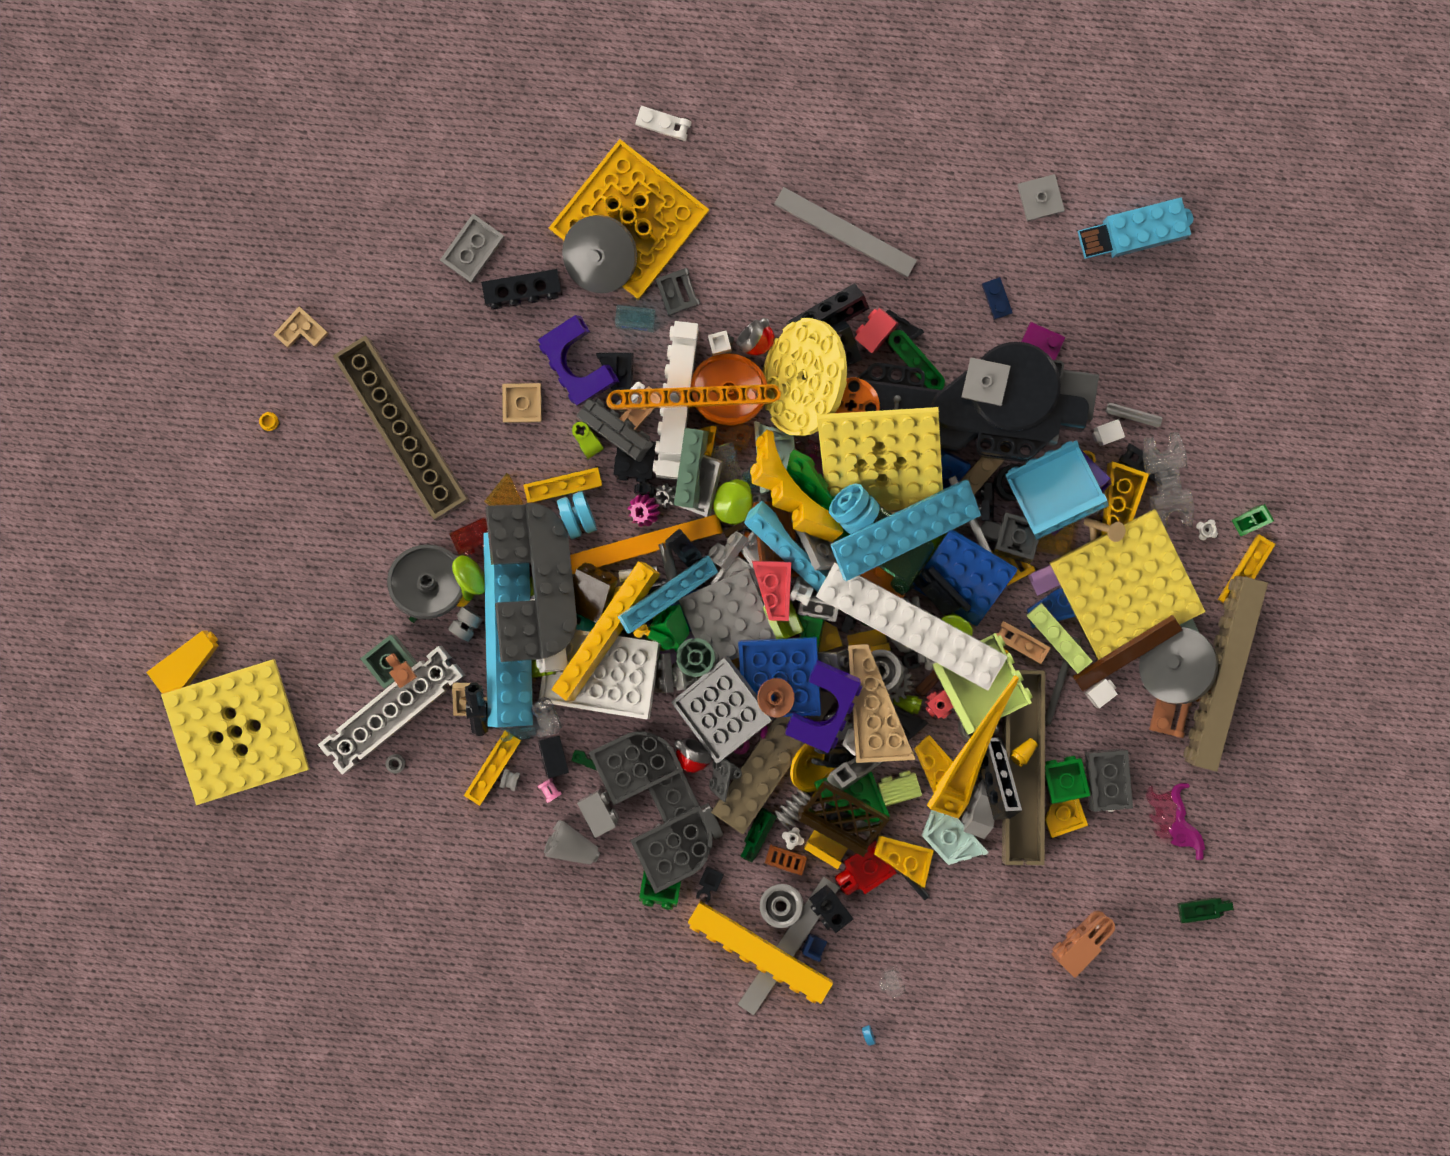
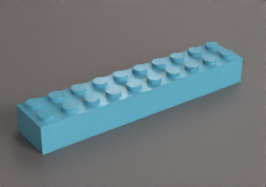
(507, 682)

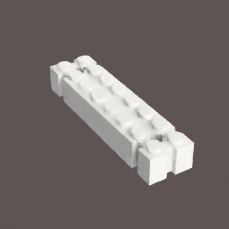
(674, 421)
(391, 711)

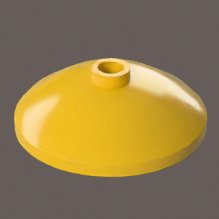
(805, 773)

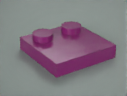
(1044, 339)

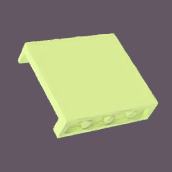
(975, 702)

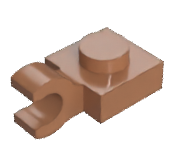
(402, 672)

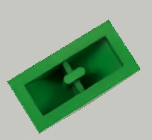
(1252, 519)

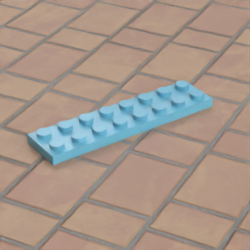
(905, 530)

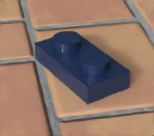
(997, 298)

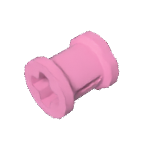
(555, 793)

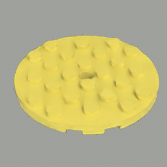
(818, 353)

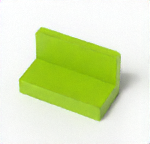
(786, 629)

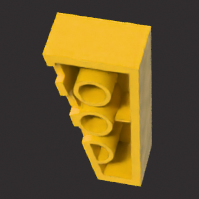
(1123, 493)

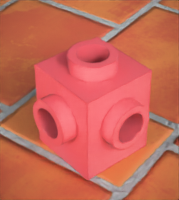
(932, 701)

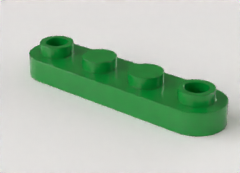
(913, 357)

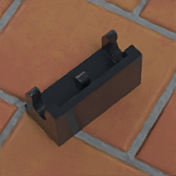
(553, 756)

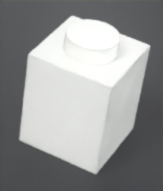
(1108, 433)
(1101, 692)

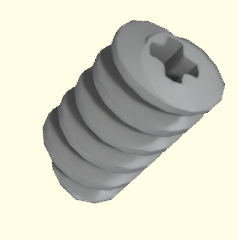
(791, 811)

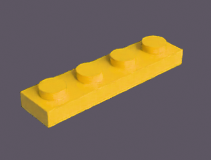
(563, 485)
(1251, 562)
(492, 769)

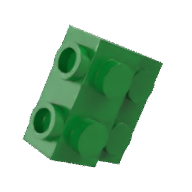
(1066, 780)
(666, 898)

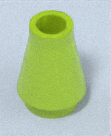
(910, 704)

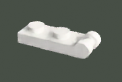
(662, 123)
(801, 591)

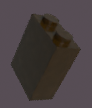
(593, 591)

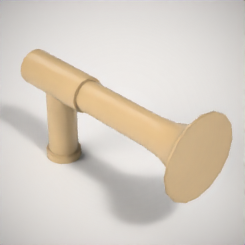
(1115, 531)

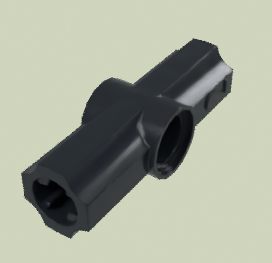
(476, 709)

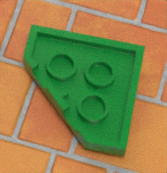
(806, 477)
(863, 790)

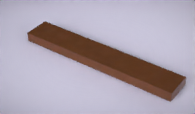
(1127, 653)

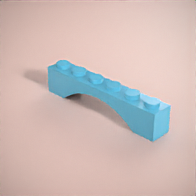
(768, 528)

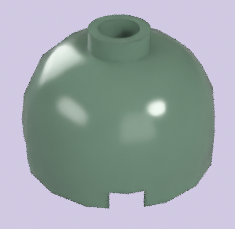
(695, 657)

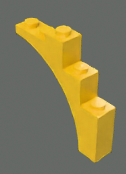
(787, 495)

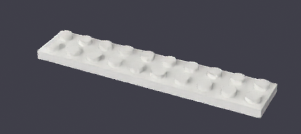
(912, 627)

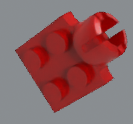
(864, 872)

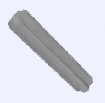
(1134, 415)

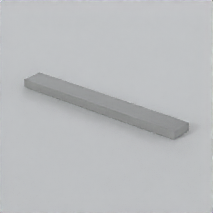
(845, 232)
(790, 944)

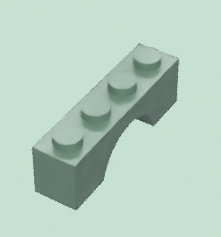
(692, 452)

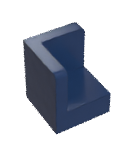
(814, 947)

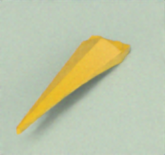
(959, 780)

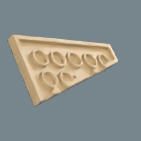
(875, 720)

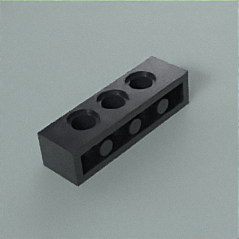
(493, 287)
(837, 308)
(999, 781)

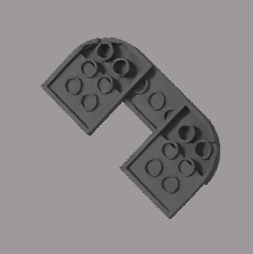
(536, 537)
(684, 839)

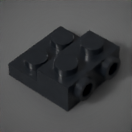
(627, 467)

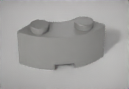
(979, 817)

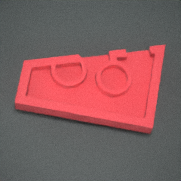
(774, 585)

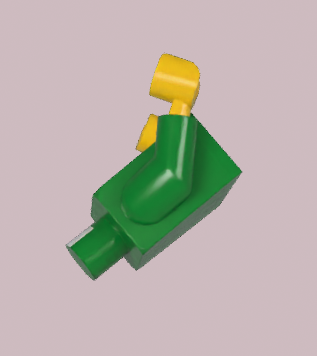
(667, 629)

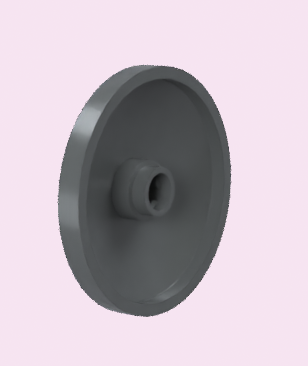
(599, 254)
(424, 582)
(1180, 668)

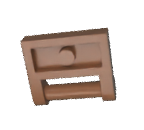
(1163, 718)

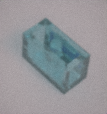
(635, 318)

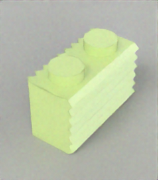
(899, 788)

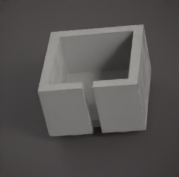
(598, 812)

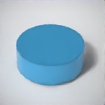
(868, 1035)

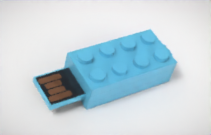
(1137, 229)

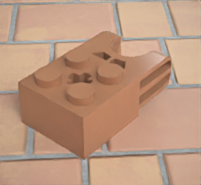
(1083, 942)

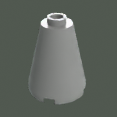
(570, 845)

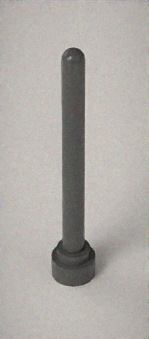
(1058, 688)

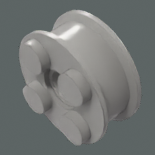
(894, 669)
(769, 908)

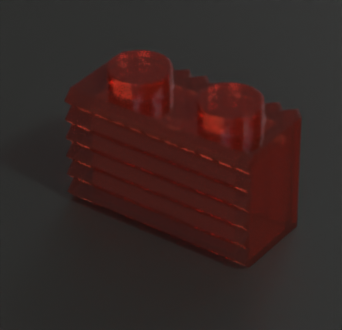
(469, 537)

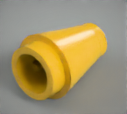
(1023, 752)

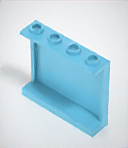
(1056, 489)

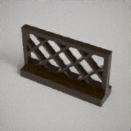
(832, 828)

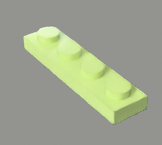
(1059, 638)

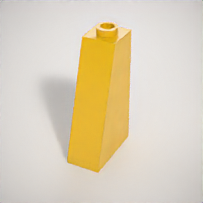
(184, 663)

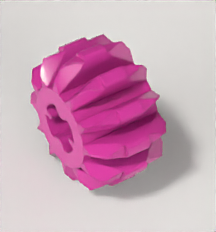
(643, 510)

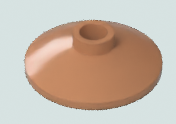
(783, 697)

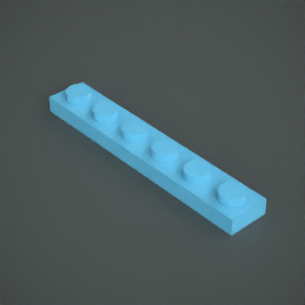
(667, 594)

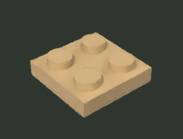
(522, 403)

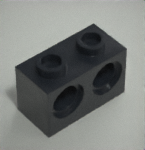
(848, 341)
(830, 909)

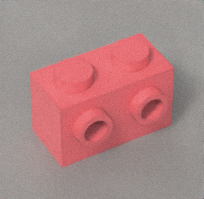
(876, 330)

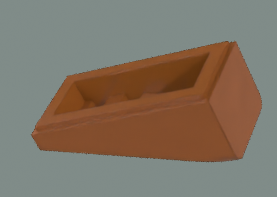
(795, 855)

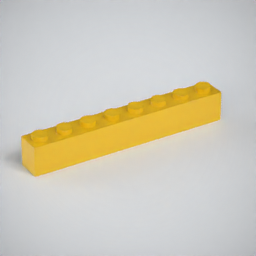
(604, 632)
(760, 952)

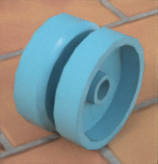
(854, 508)
(576, 515)

